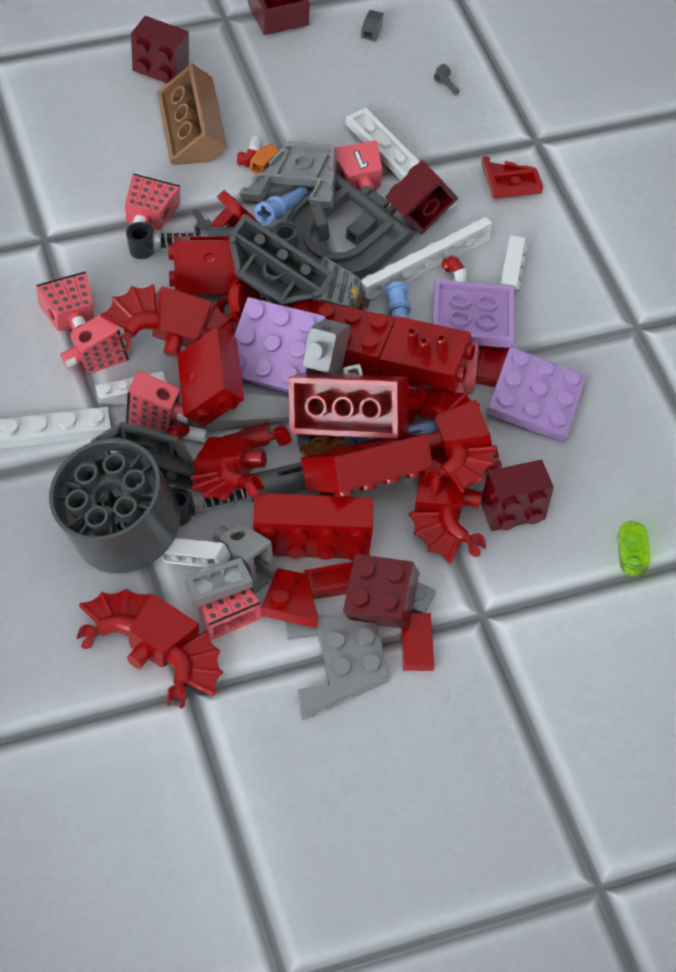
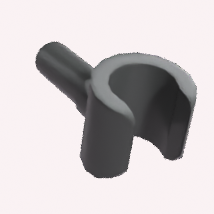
(442, 74)
(203, 224)

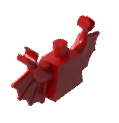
(169, 314)
(460, 434)
(228, 460)
(438, 513)
(156, 634)

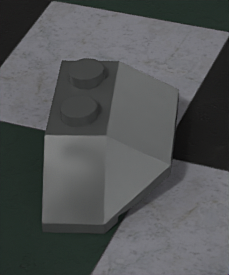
(275, 265)
(166, 450)

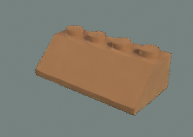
(191, 117)

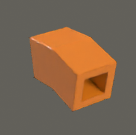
(260, 160)

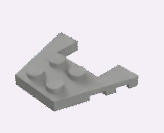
(300, 166)
(350, 657)

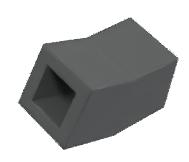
(372, 25)
(361, 228)

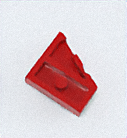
(511, 179)
(290, 599)

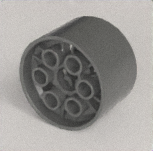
(77, 500)

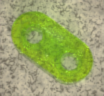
(633, 551)

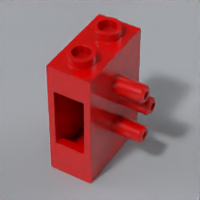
(201, 264)
(427, 353)
(210, 377)

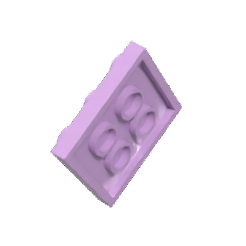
(476, 308)
(272, 343)
(536, 394)

